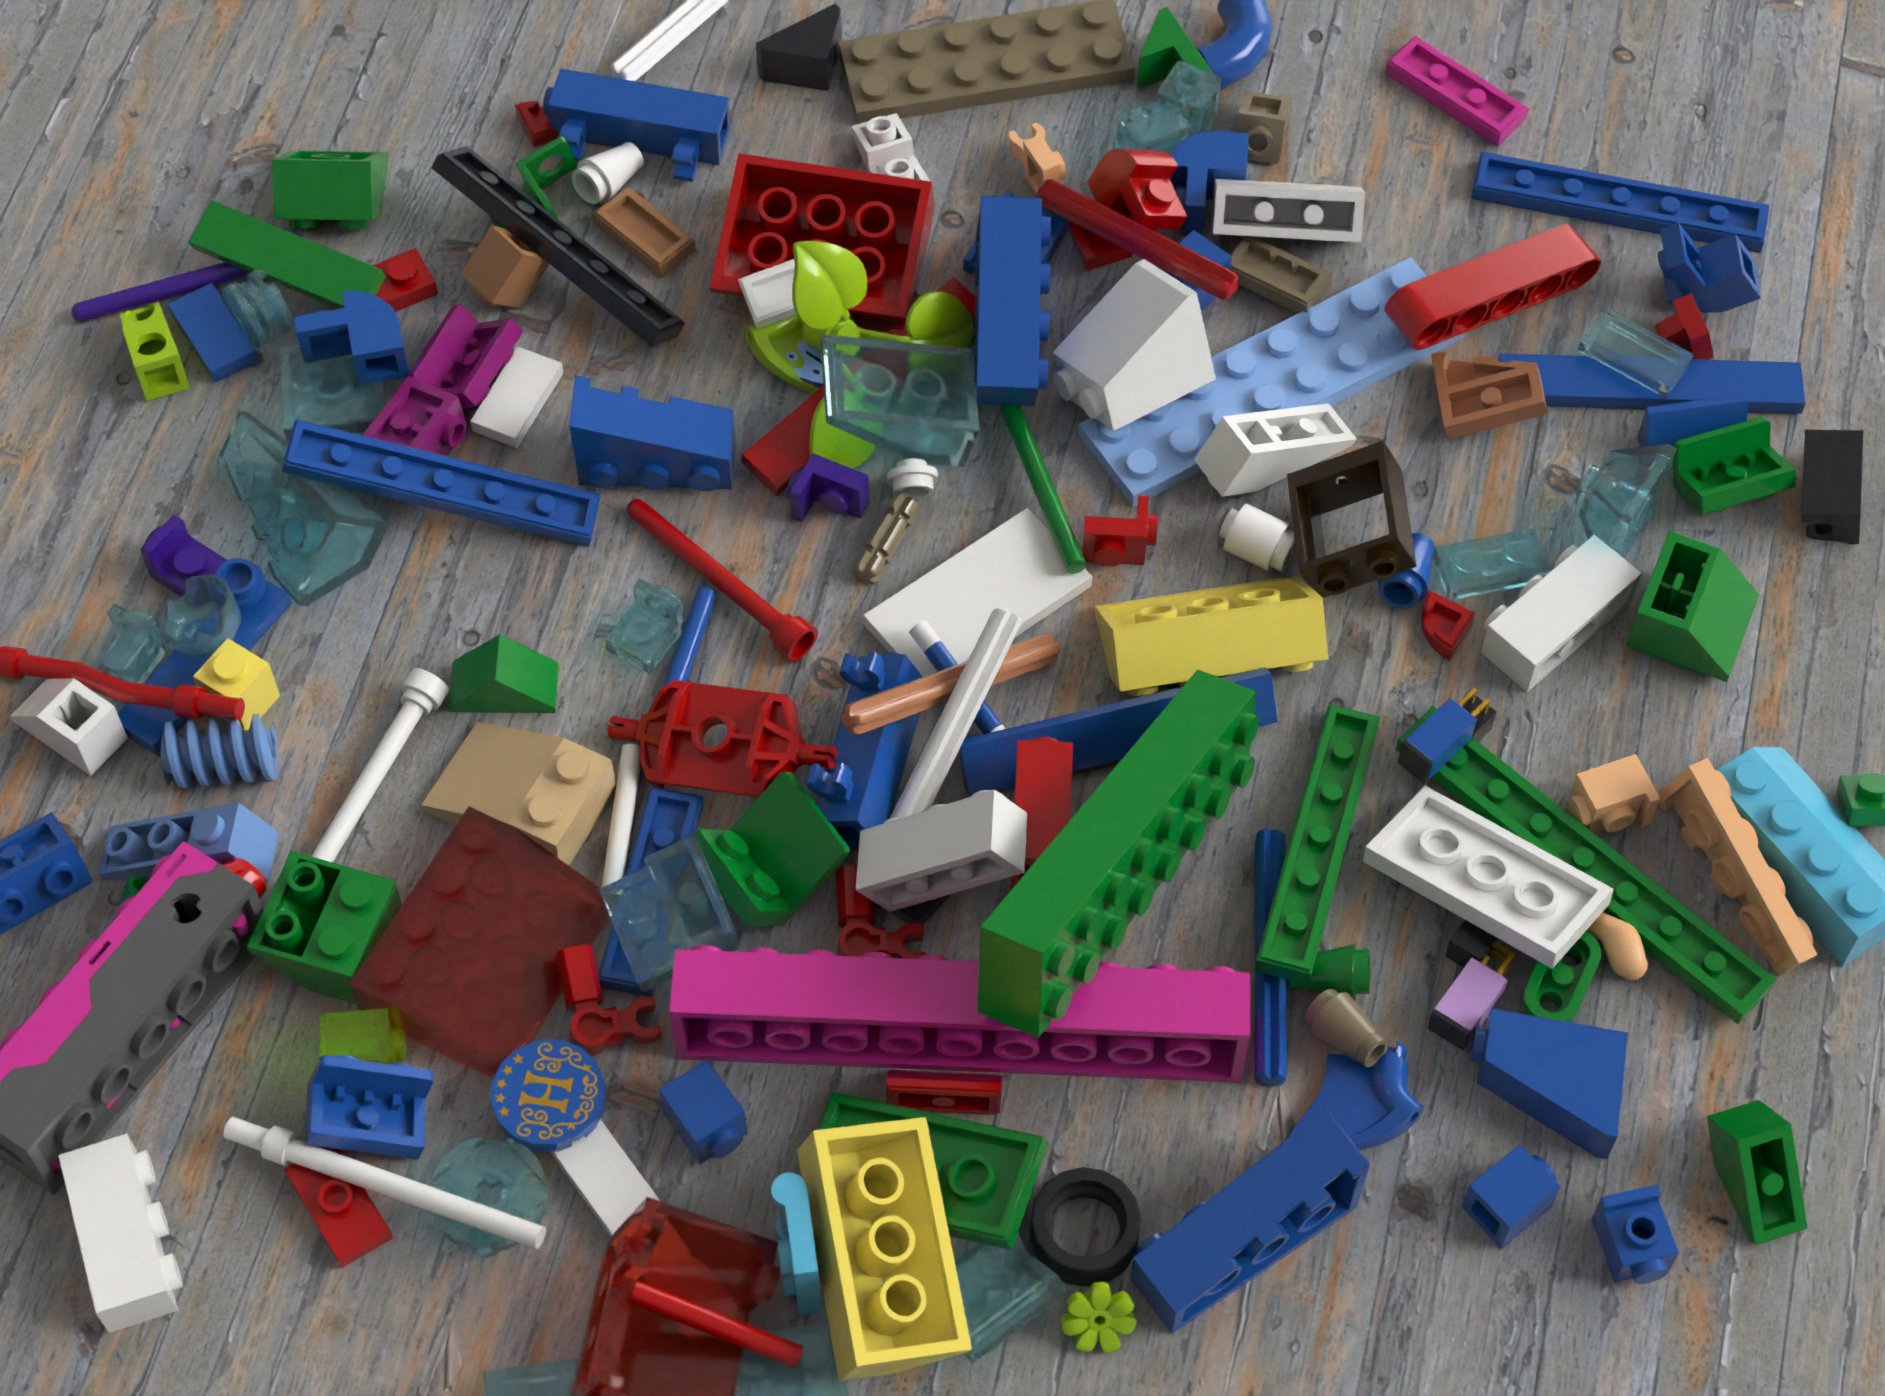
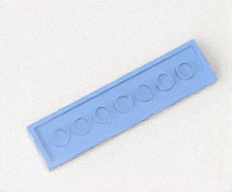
(1296, 363)

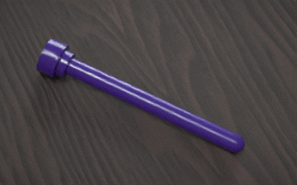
(156, 291)

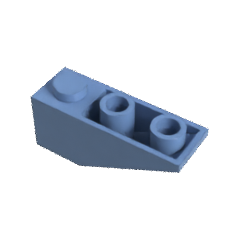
(215, 831)

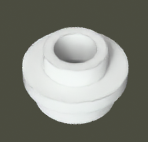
(913, 478)

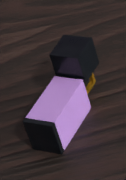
(1475, 988)

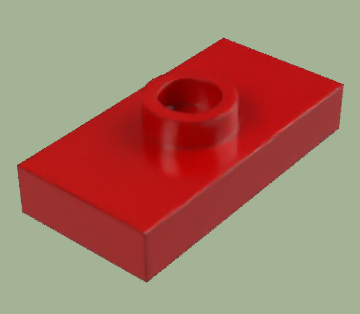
(340, 1212)

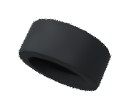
(1094, 1185)

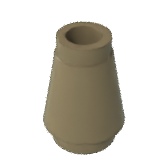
(1345, 1027)

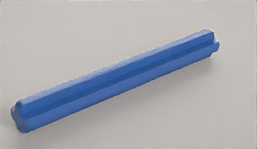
(1269, 989)

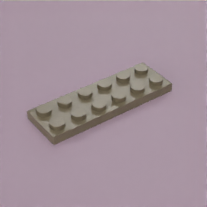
(986, 60)

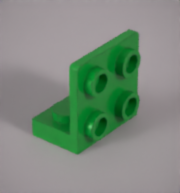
(773, 854)

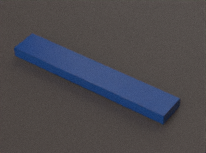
(1617, 200)
(1589, 383)
(441, 482)
(1096, 733)

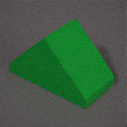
(503, 679)

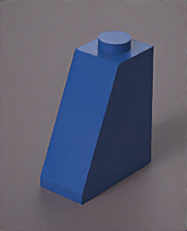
(1556, 1074)

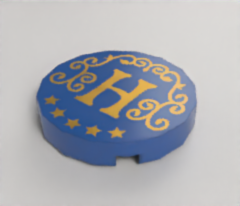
(548, 1095)

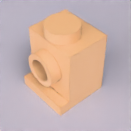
(1613, 796)

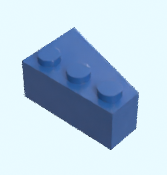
(648, 441)

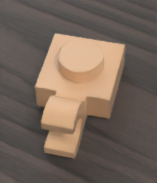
(1037, 157)

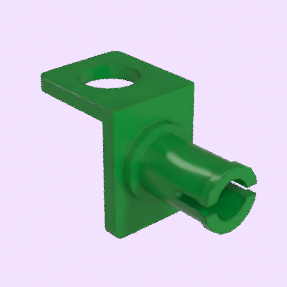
(536, 180)

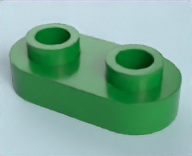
(1564, 983)

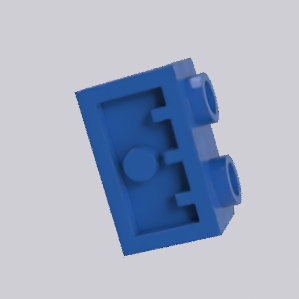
(37, 871)

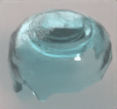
(201, 617)

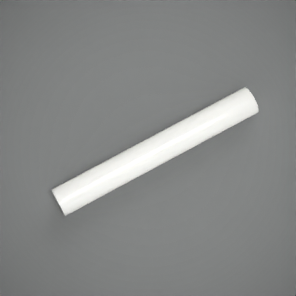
(622, 814)

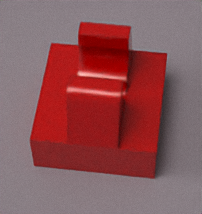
(1687, 328)

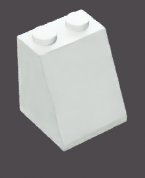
(1135, 349)

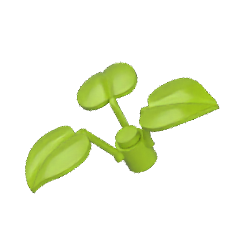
(823, 289)

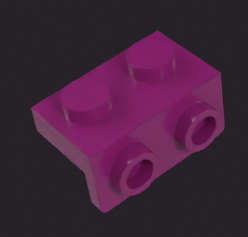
(466, 355)

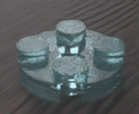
(494, 1164)

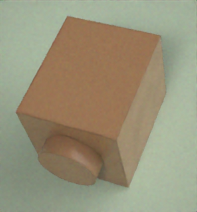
(503, 269)

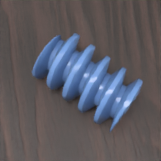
(219, 753)

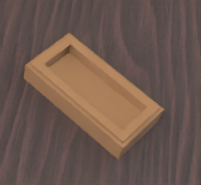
(644, 231)

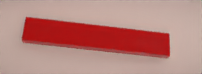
(787, 444)

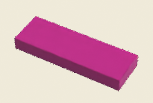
(1456, 90)

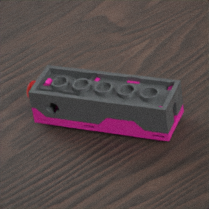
(124, 1008)

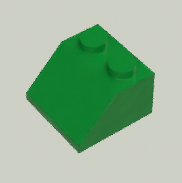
(329, 187)

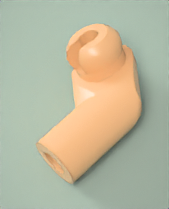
(1621, 946)

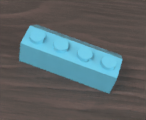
(1826, 865)

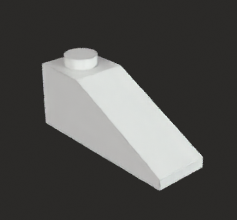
(1265, 446)

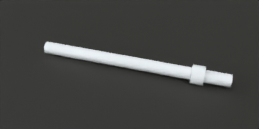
(285, 1147)

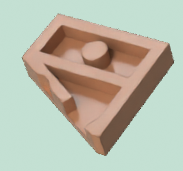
(1486, 393)

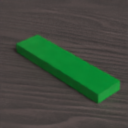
(282, 255)

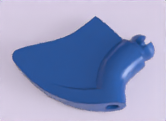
(1367, 1101)

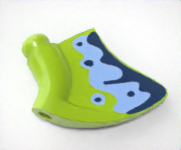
(785, 353)

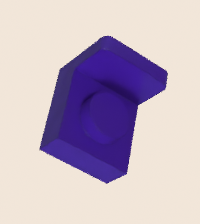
(829, 483)
(176, 556)

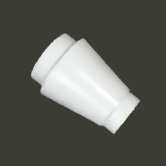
(604, 174)

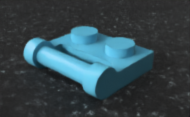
(796, 1243)

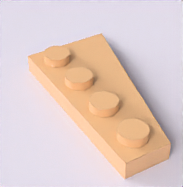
(1738, 868)

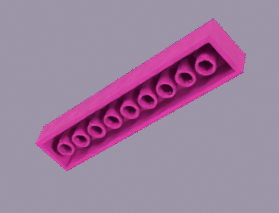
(927, 1018)

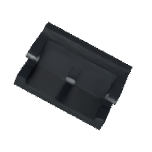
(1832, 484)

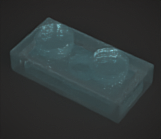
(1490, 563)

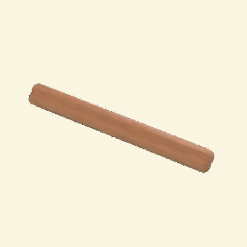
(937, 687)

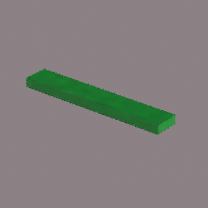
(1317, 845)

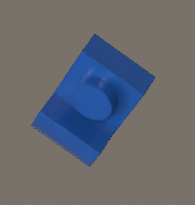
(1200, 162)
(1716, 274)
(362, 329)

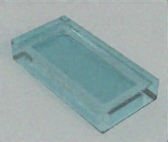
(1635, 352)

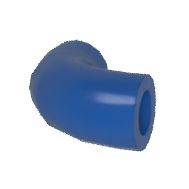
(1243, 42)

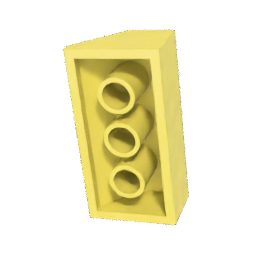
(1212, 631)
(883, 1248)

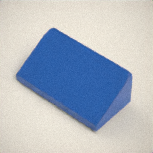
(1686, 419)

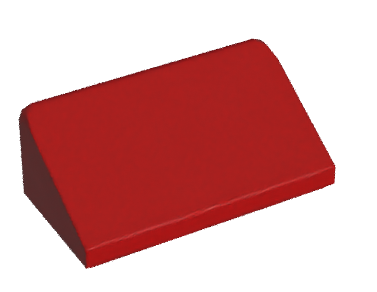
(945, 1091)

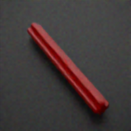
(1138, 239)

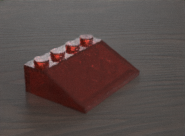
(477, 944)

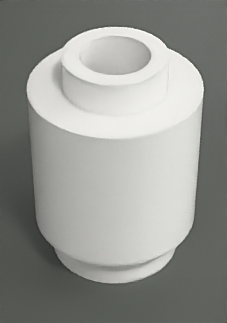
(1258, 538)

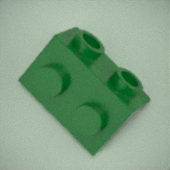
(1730, 466)

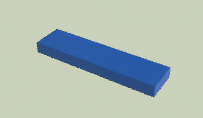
(147, 723)
(665, 821)

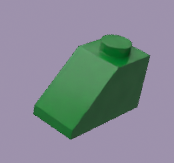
(1758, 1169)

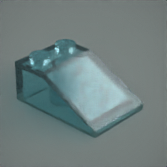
(902, 396)

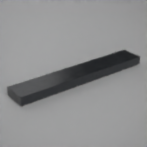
(558, 245)

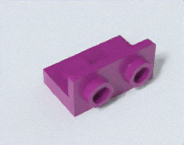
(421, 418)

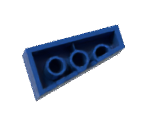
(1009, 300)
(1251, 1222)

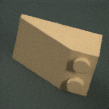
(529, 782)

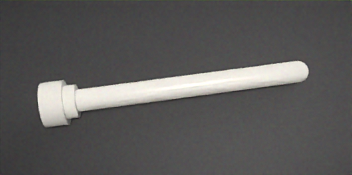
(421, 694)

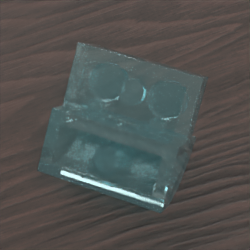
(668, 909)

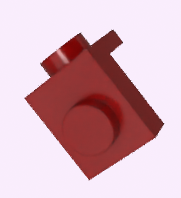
(1120, 540)

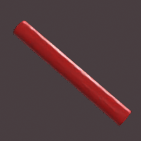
(715, 1324)

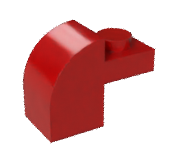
(1139, 187)

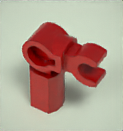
(857, 919)
(592, 1026)

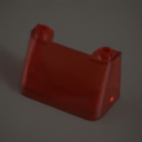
(691, 1257)

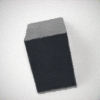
(802, 52)

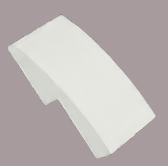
(887, 148)

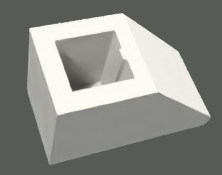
(72, 722)

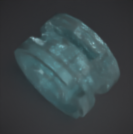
(258, 308)

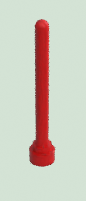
(790, 635)

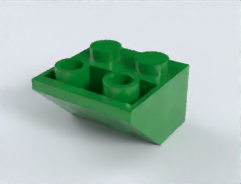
(1694, 608)
(323, 923)

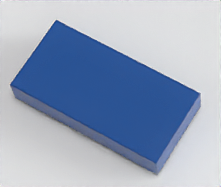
(213, 332)

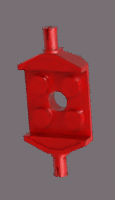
(758, 745)

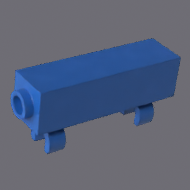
(650, 116)
(871, 764)

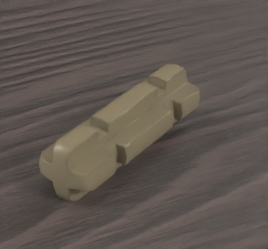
(885, 538)

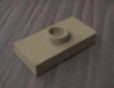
(1278, 274)

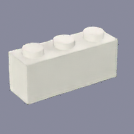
(1288, 210)
(1559, 612)
(942, 850)
(120, 1232)

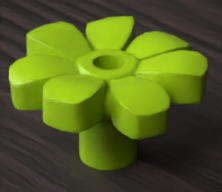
(1098, 1317)

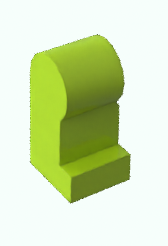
(153, 352)

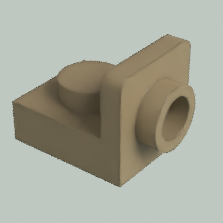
(1265, 121)

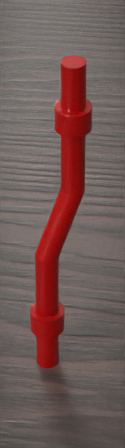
(185, 700)

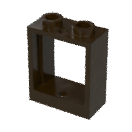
(1318, 491)

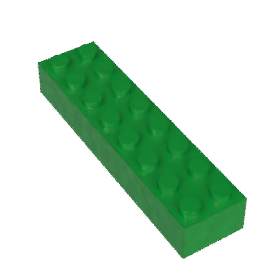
(1115, 854)

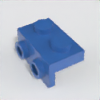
(367, 1106)

